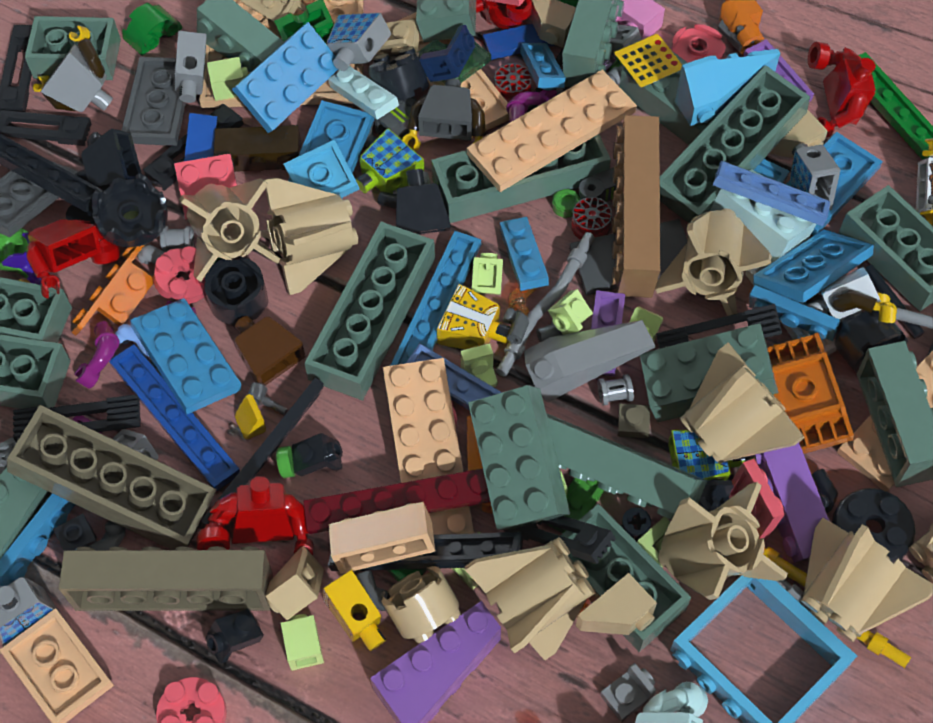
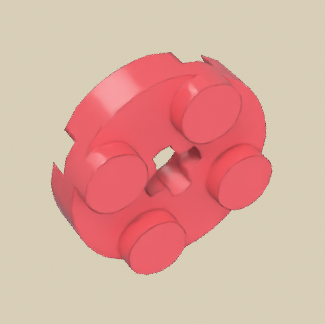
(701, 36)
(167, 269)
(190, 691)

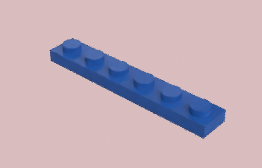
(183, 429)

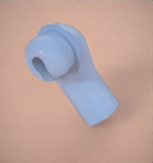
(126, 333)

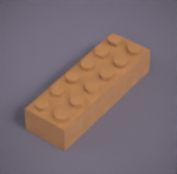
(637, 206)

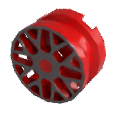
(512, 82)
(591, 218)

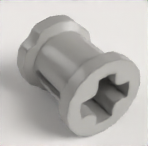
(176, 238)
(615, 389)

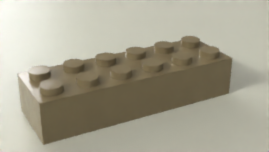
(110, 479)
(166, 579)

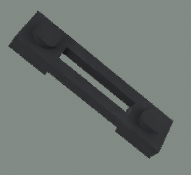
(16, 97)
(71, 129)
(163, 169)
(766, 316)
(122, 414)
(586, 545)

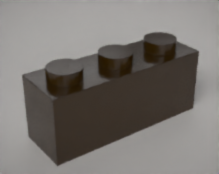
(256, 148)

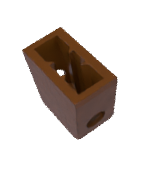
(267, 348)

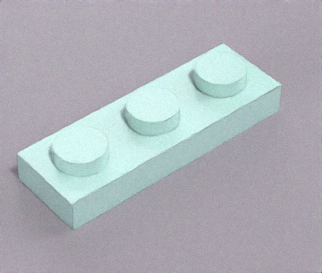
(363, 92)

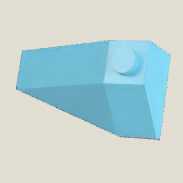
(713, 83)

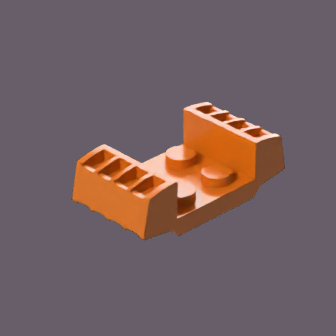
(810, 392)

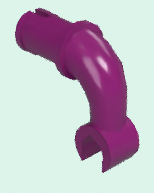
(519, 104)
(106, 344)

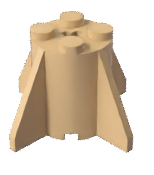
(225, 223)
(307, 229)
(715, 258)
(737, 412)
(716, 544)
(856, 582)
(535, 592)

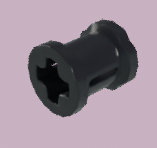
(642, 522)

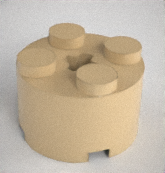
(421, 604)

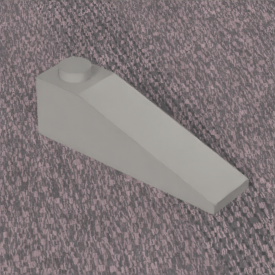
(579, 357)

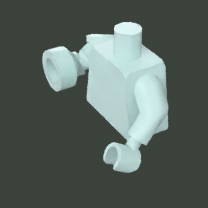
(676, 706)

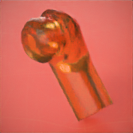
(517, 299)

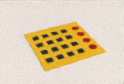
(649, 60)

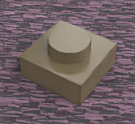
(633, 420)

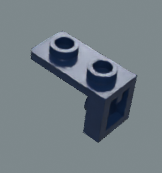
(451, 61)

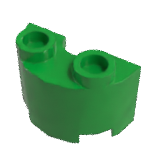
(315, 14)
(148, 26)

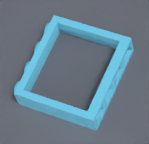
(795, 616)

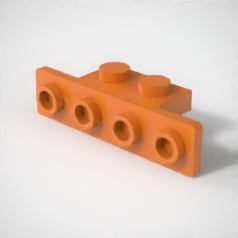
(120, 295)

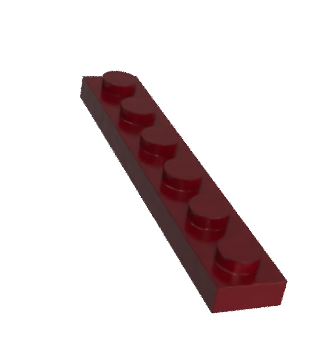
(436, 492)

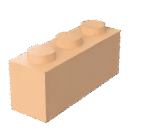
(381, 537)

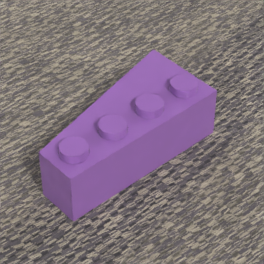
(801, 502)
(433, 670)

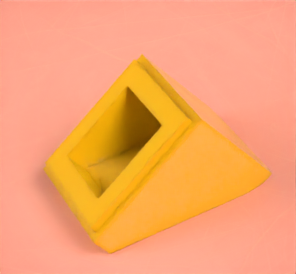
(250, 418)

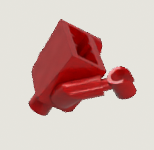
(503, 14)
(846, 87)
(64, 245)
(258, 515)

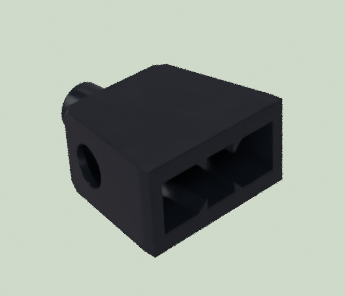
(420, 206)

